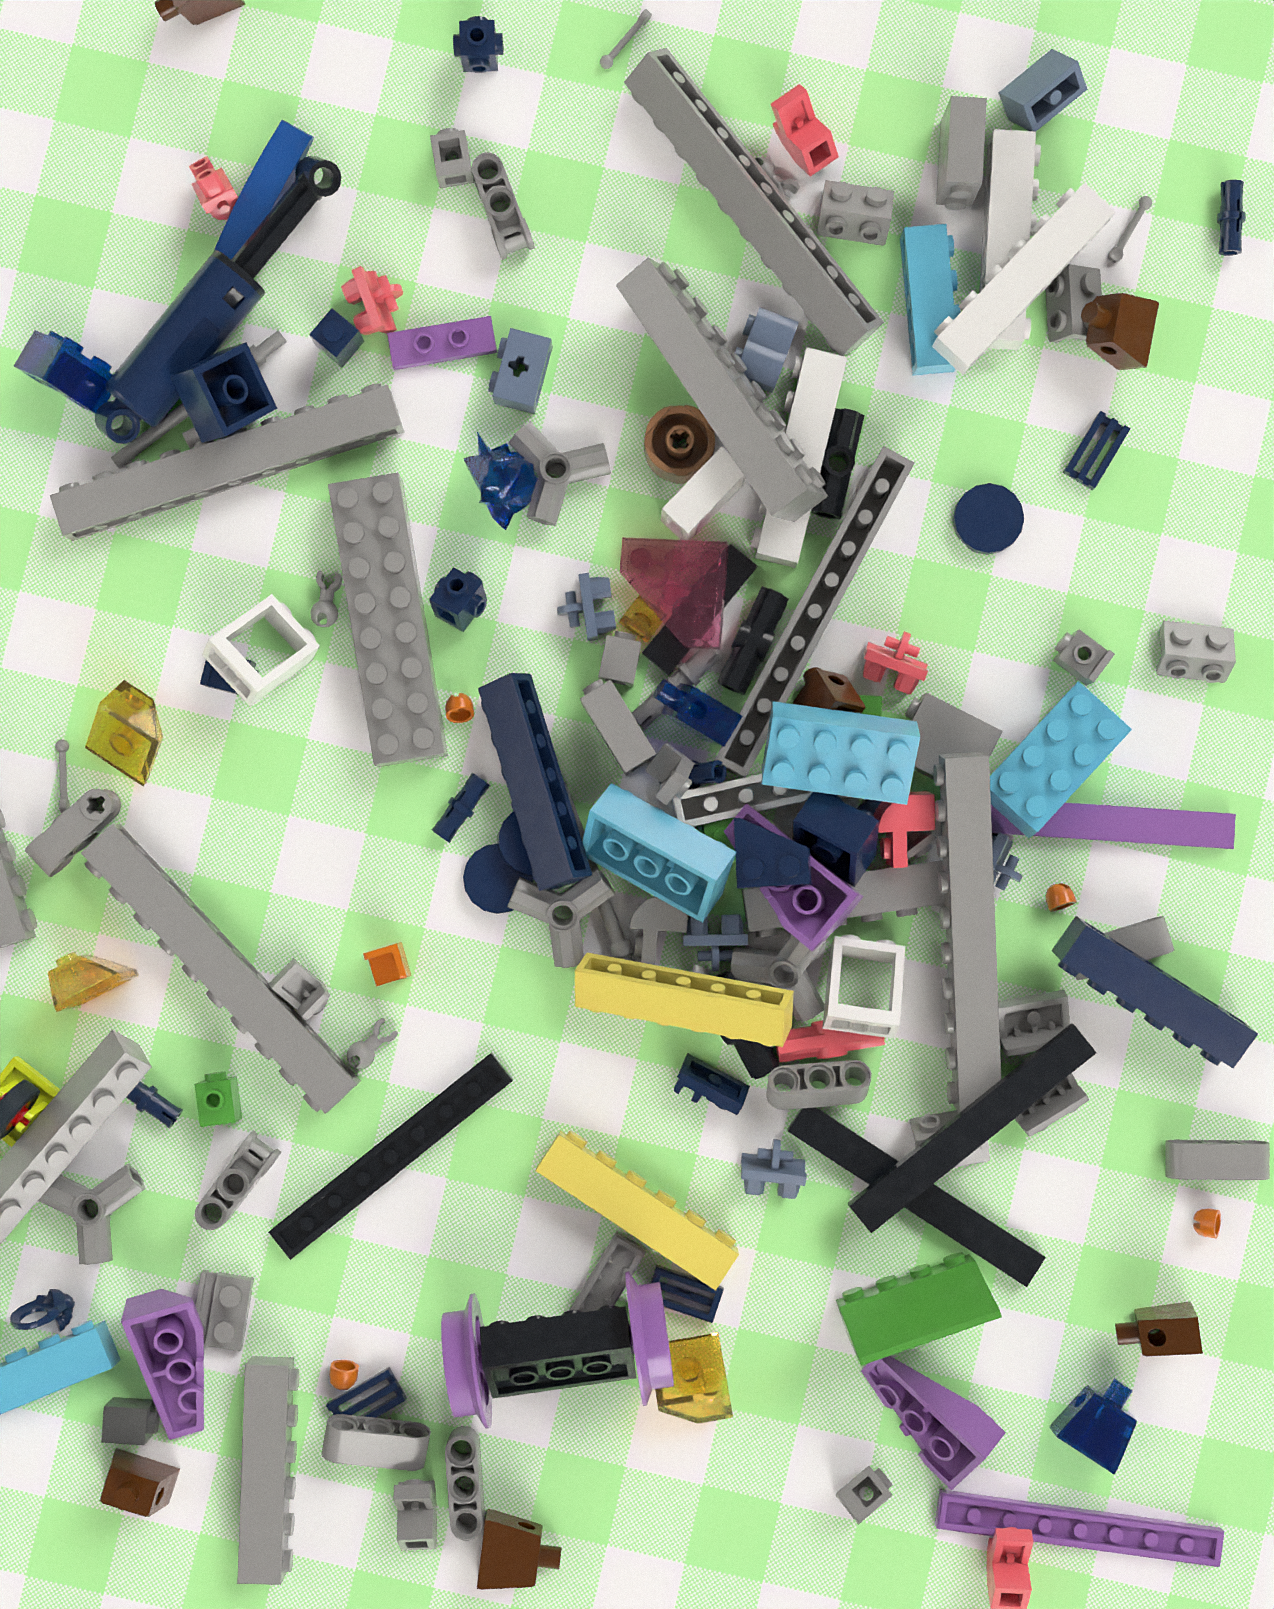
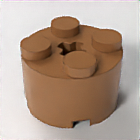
(678, 424)

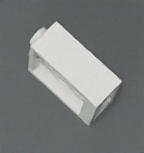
(703, 495)
(239, 672)
(862, 1019)

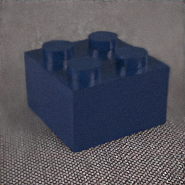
(223, 392)
(837, 835)

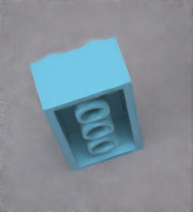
(840, 753)
(1055, 759)
(657, 852)

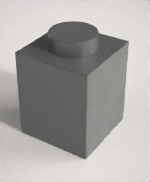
(129, 1421)

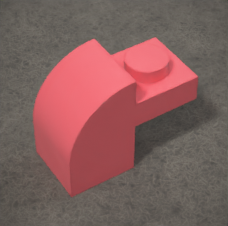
(801, 132)
(898, 819)
(1008, 1568)

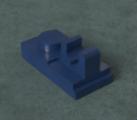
(711, 1083)

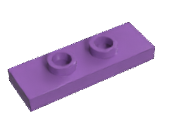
(442, 343)

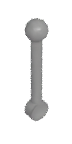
(607, 60)
(1116, 253)
(62, 747)

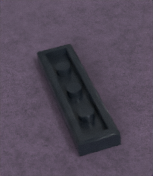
(665, 649)

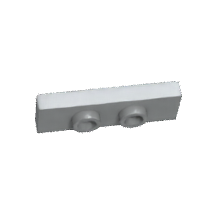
(608, 1275)

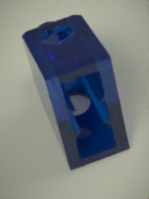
(705, 718)
(1098, 1424)

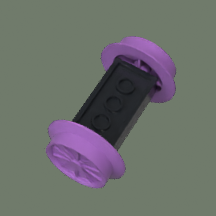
(554, 1351)

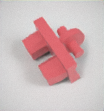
(213, 189)
(377, 298)
(908, 669)

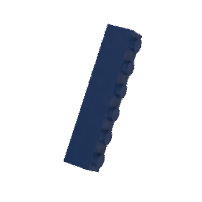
(534, 781)
(1153, 992)

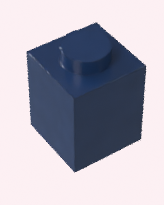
(336, 337)

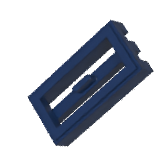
(1111, 425)
(691, 1281)
(333, 1405)

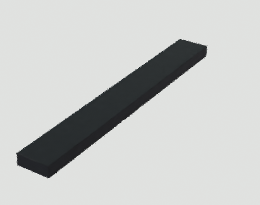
(971, 1127)
(390, 1156)
(932, 1205)

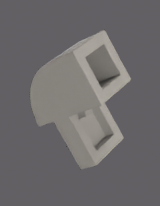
(655, 916)
(416, 1514)

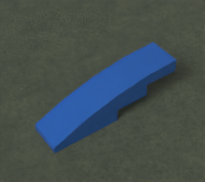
(265, 185)

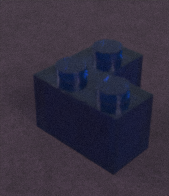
(63, 367)

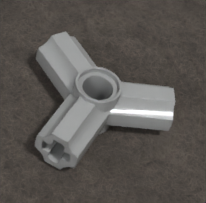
(550, 492)
(564, 933)
(764, 967)
(109, 1195)

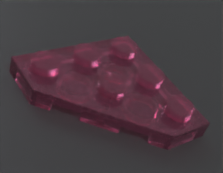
(680, 584)

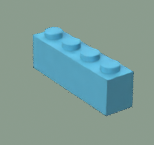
(928, 292)
(56, 1364)

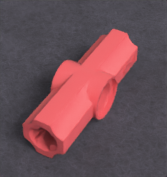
(823, 1043)

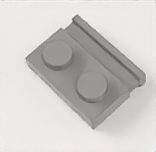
(224, 1308)

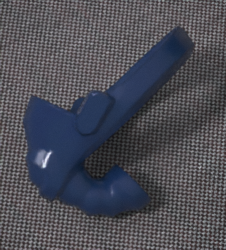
(53, 1303)

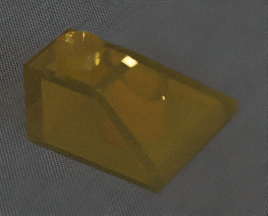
(127, 732)
(84, 979)
(699, 1381)

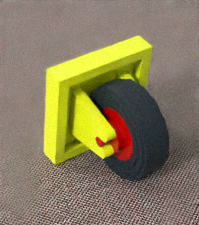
(22, 1098)

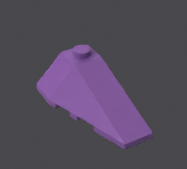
(805, 910)
(170, 1354)
(945, 1426)

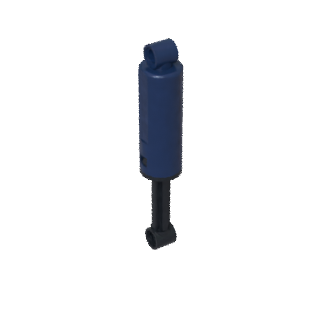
(206, 311)

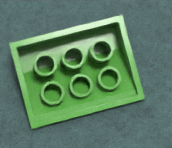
(916, 1307)

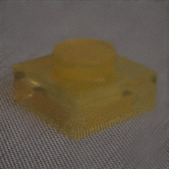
(641, 620)

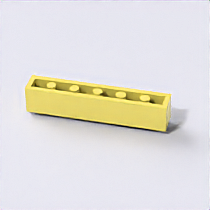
(684, 999)
(638, 1209)

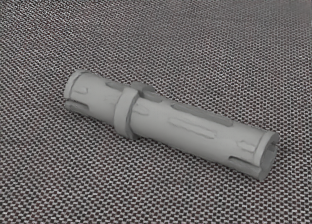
(687, 673)

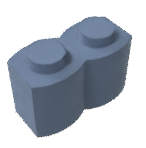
(766, 347)

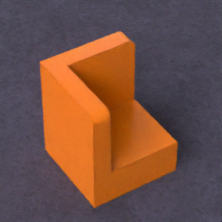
(388, 963)

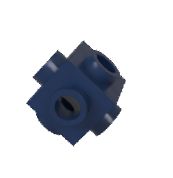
(478, 45)
(458, 598)

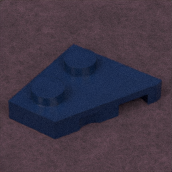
(768, 858)

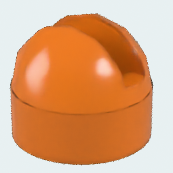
(459, 708)
(1059, 897)
(1208, 1222)
(343, 1374)

